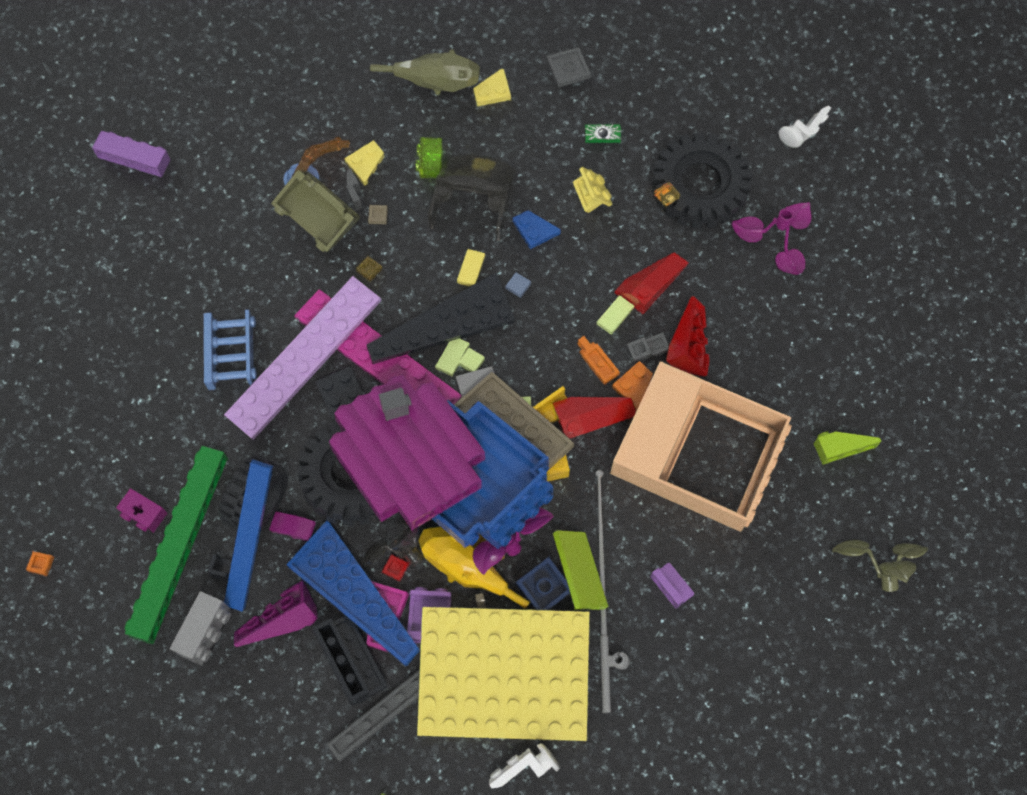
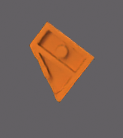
(634, 383)

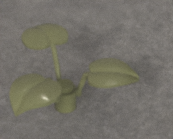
(890, 570)

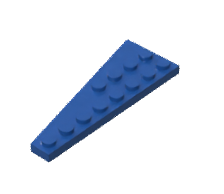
(339, 578)

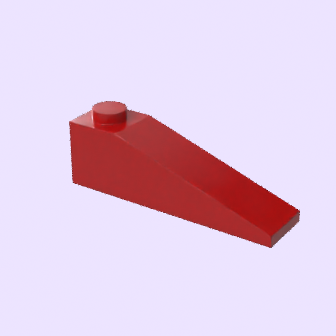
(648, 284)
(688, 343)
(588, 414)

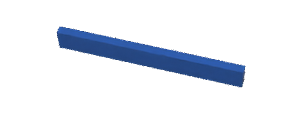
(248, 534)

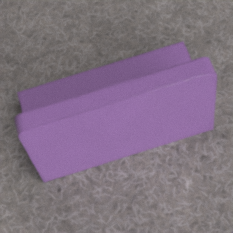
(672, 585)

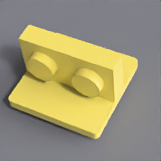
(591, 190)

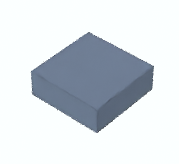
(518, 285)

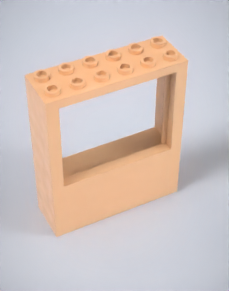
(663, 427)

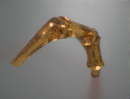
(318, 150)

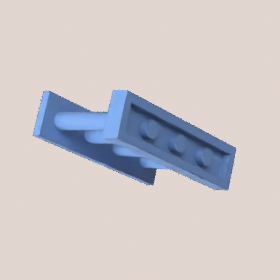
(212, 342)

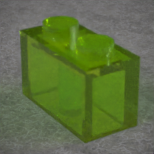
(430, 157)

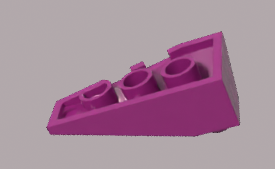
(287, 615)

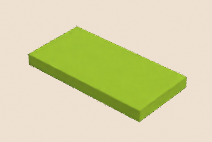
(580, 570)

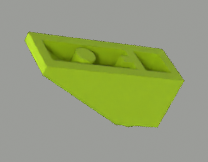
(841, 445)

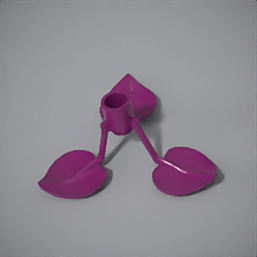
(797, 216)
(486, 555)

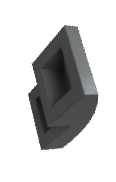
(354, 188)
(648, 348)

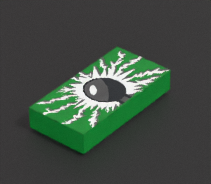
(603, 133)

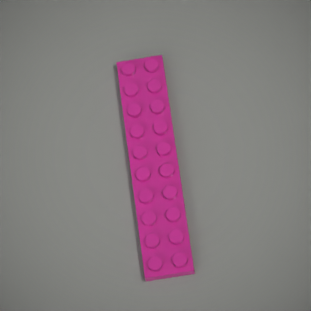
(355, 349)

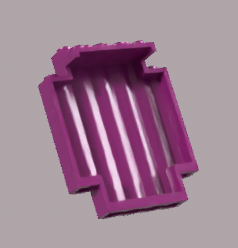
(409, 462)

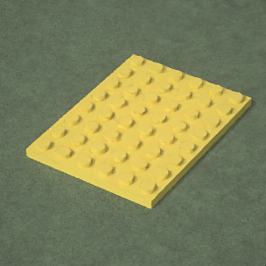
(503, 673)

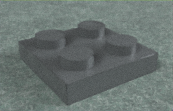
(568, 67)

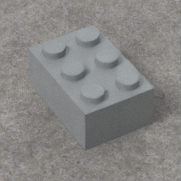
(201, 628)

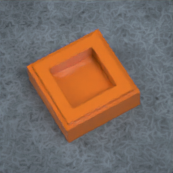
(40, 563)

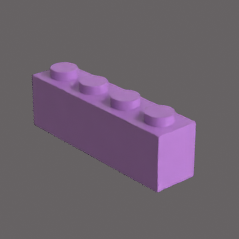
(131, 153)

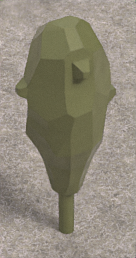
(435, 71)

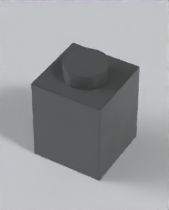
(394, 403)

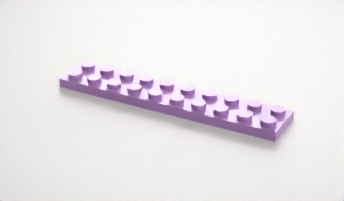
(302, 358)

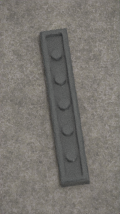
(376, 718)

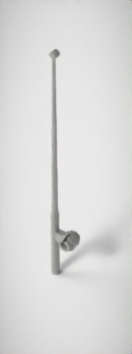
(606, 660)

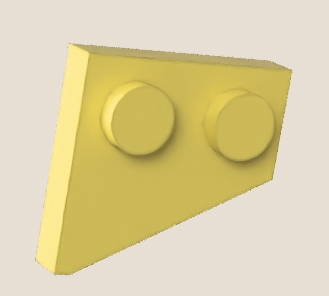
(492, 89)
(365, 161)

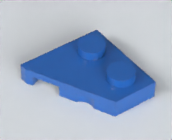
(534, 229)

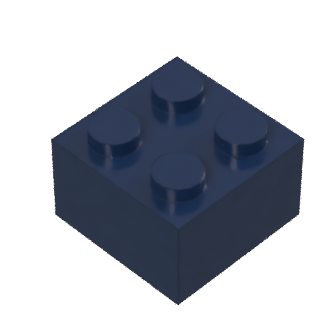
(543, 585)

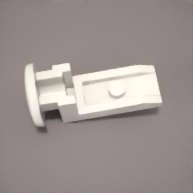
(798, 132)
(538, 763)

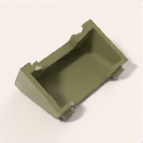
(315, 209)

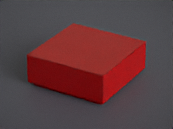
(395, 568)

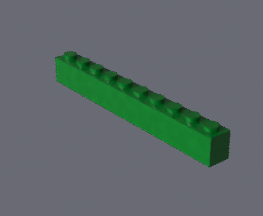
(176, 545)

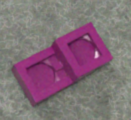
(292, 525)

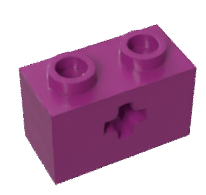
(135, 502)

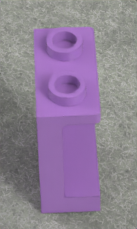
(422, 598)

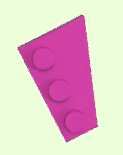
(395, 600)

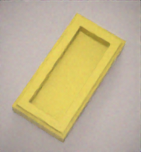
(471, 268)

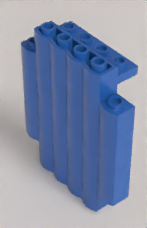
(511, 483)

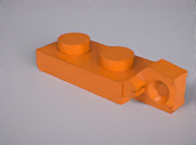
(597, 360)

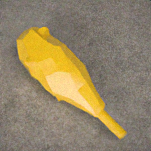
(458, 564)

